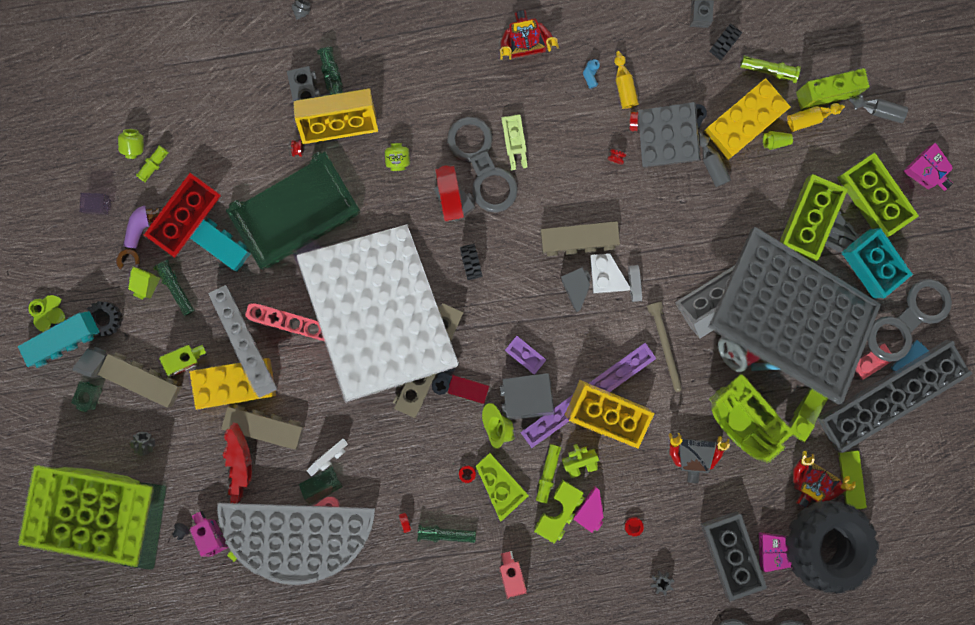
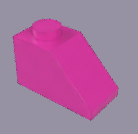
(590, 511)

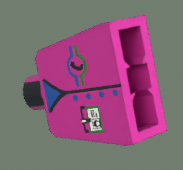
(931, 168)
(207, 536)
(772, 552)

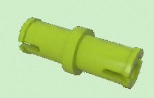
(152, 163)

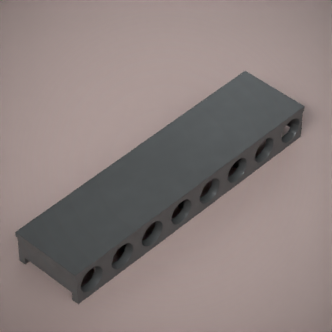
(894, 396)

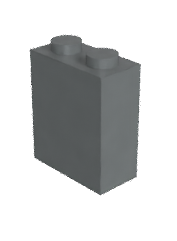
(527, 396)

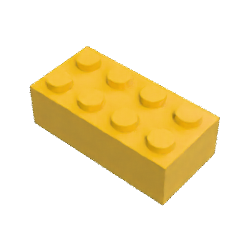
(335, 116)
(746, 119)
(224, 385)
(609, 414)

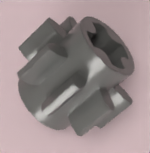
(142, 443)
(667, 584)

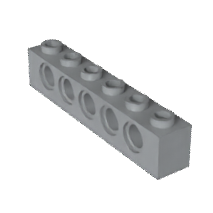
(242, 341)

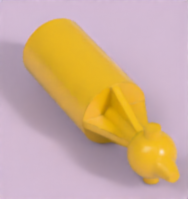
(625, 84)
(812, 116)

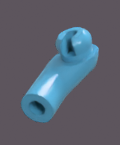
(589, 72)

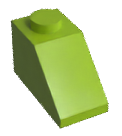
(142, 283)

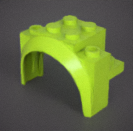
(748, 418)

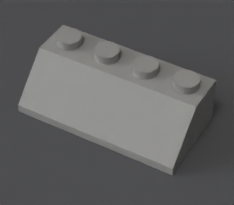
(701, 304)

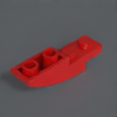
(239, 459)

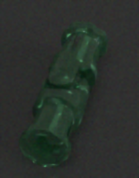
(330, 71)

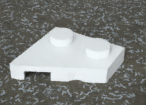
(606, 275)
(324, 461)

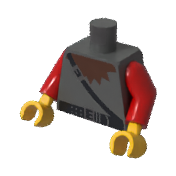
(696, 455)

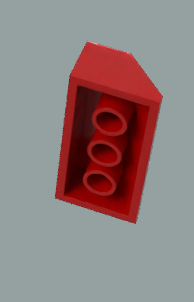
(182, 215)

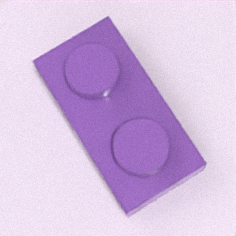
(525, 355)

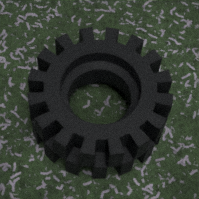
(725, 41)
(471, 261)
(114, 315)

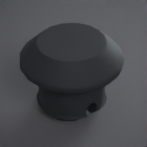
(180, 531)

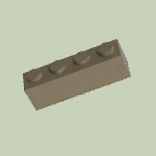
(580, 237)
(140, 380)
(263, 427)

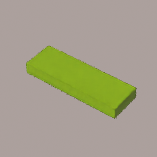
(851, 466)

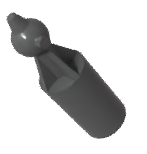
(881, 108)
(713, 162)

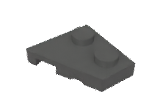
(841, 234)

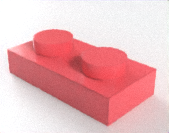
(870, 363)

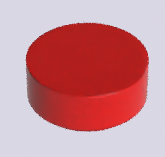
(633, 121)
(404, 522)
(633, 526)

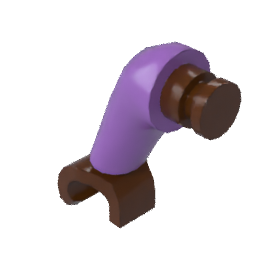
(137, 222)

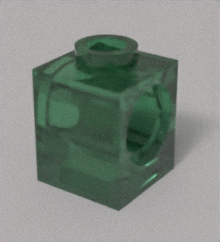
(94, 392)

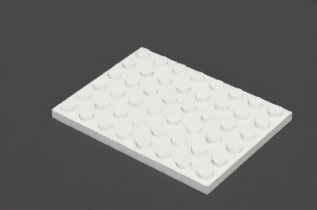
(376, 312)

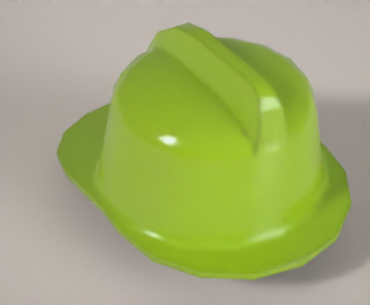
(498, 427)

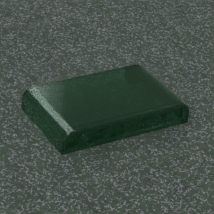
(293, 211)

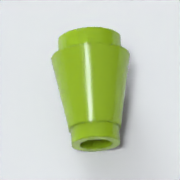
(777, 139)

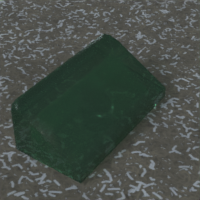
(320, 485)

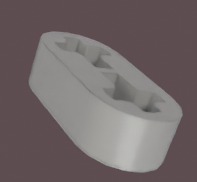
(635, 283)

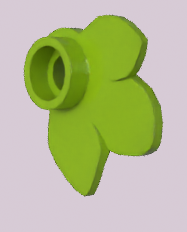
(49, 314)

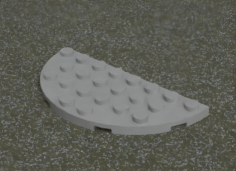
(294, 540)

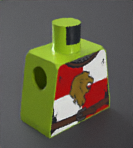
(173, 361)

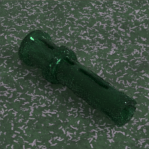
(170, 280)
(435, 534)

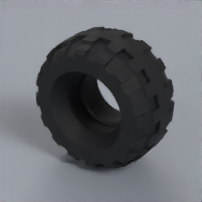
(854, 553)

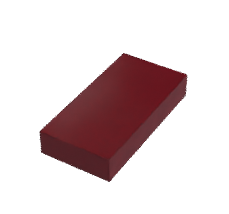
(468, 389)

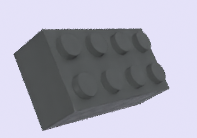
(733, 556)

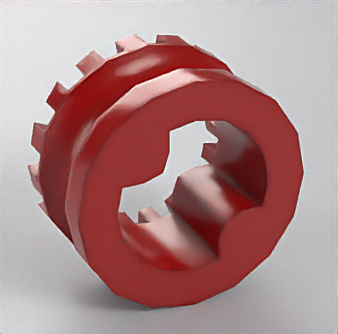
(297, 148)
(616, 157)
(461, 472)

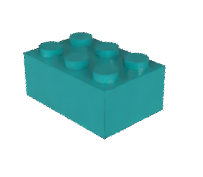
(877, 263)

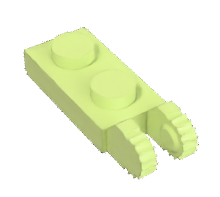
(514, 139)

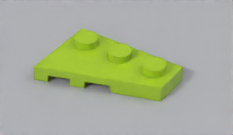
(501, 486)

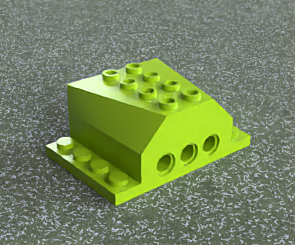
(86, 514)

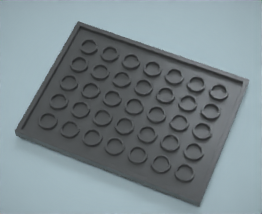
(795, 315)

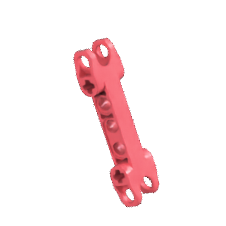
(285, 319)

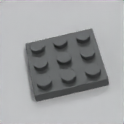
(669, 135)

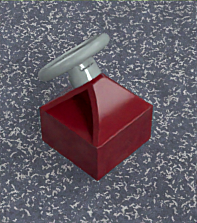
(737, 353)

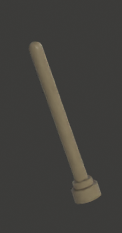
(656, 310)

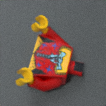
(526, 38)
(816, 482)

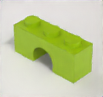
(552, 527)

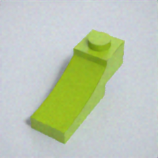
(807, 414)

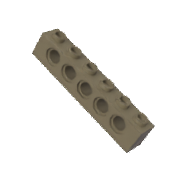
(412, 407)

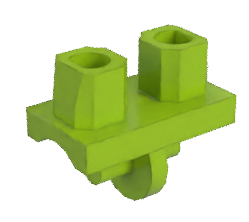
(580, 458)

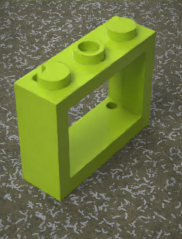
(832, 89)

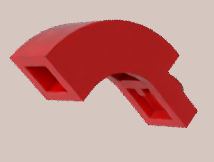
(449, 193)

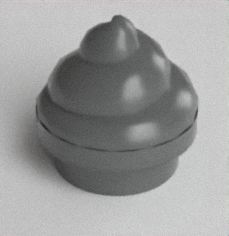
(300, 8)

